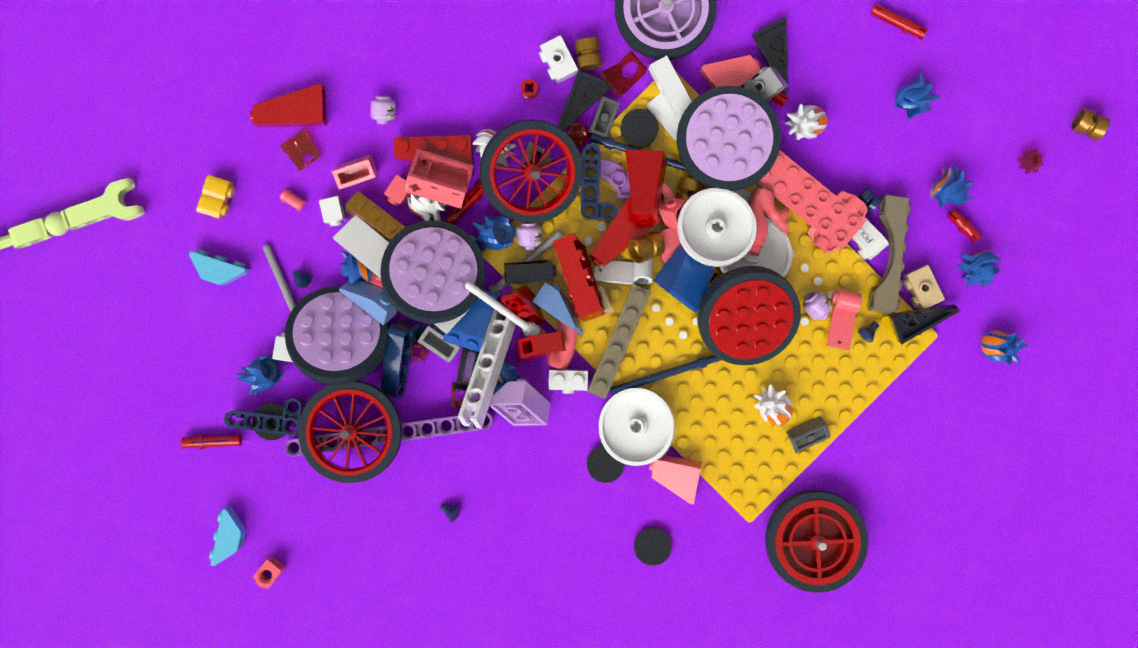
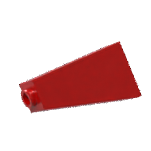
(294, 109)
(646, 181)
(618, 235)

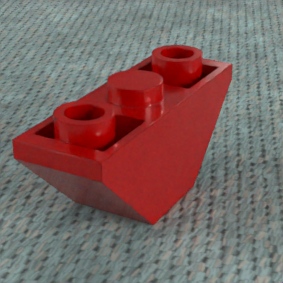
(520, 303)
(539, 346)

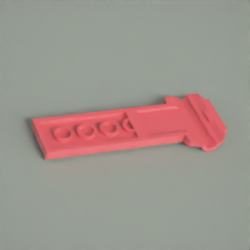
(831, 217)

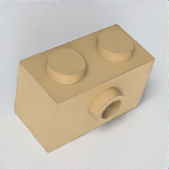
(922, 287)

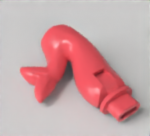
(761, 201)
(562, 359)

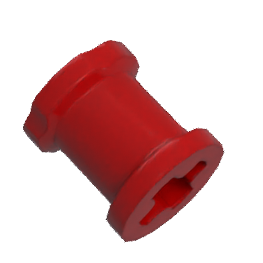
(529, 82)

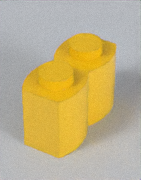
(215, 197)

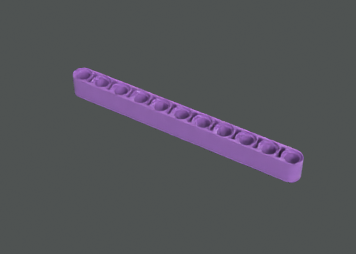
(417, 426)

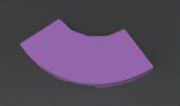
(615, 176)

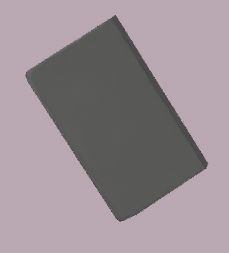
(604, 117)
(808, 434)

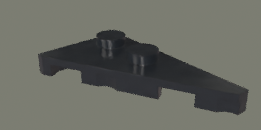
(773, 47)
(583, 95)
(914, 322)

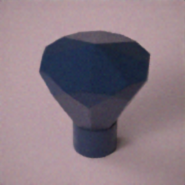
(301, 278)
(867, 333)
(451, 511)

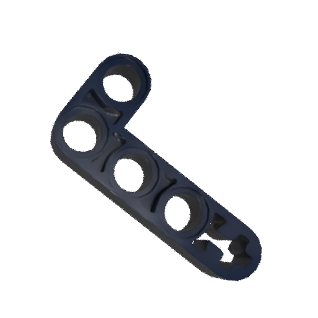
(594, 183)
(397, 356)
(264, 418)

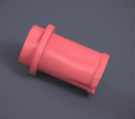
(293, 200)

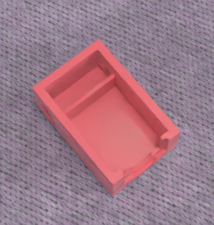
(439, 179)

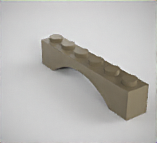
(893, 215)
(619, 341)

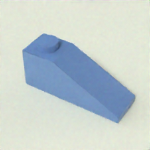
(370, 299)
(554, 302)

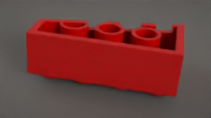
(453, 147)
(579, 277)

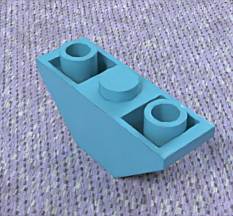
(217, 269)
(228, 536)

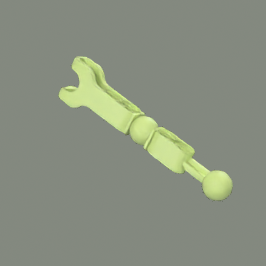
(75, 217)

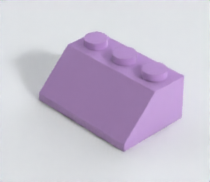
(521, 404)

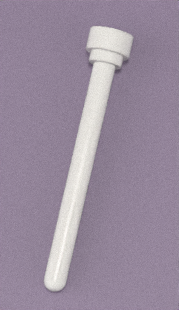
(528, 328)

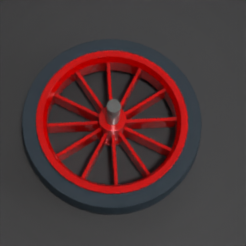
(531, 171)
(350, 431)

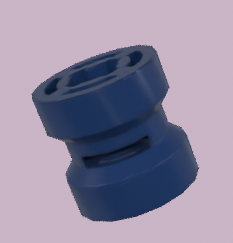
(866, 195)

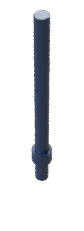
(610, 143)
(701, 362)

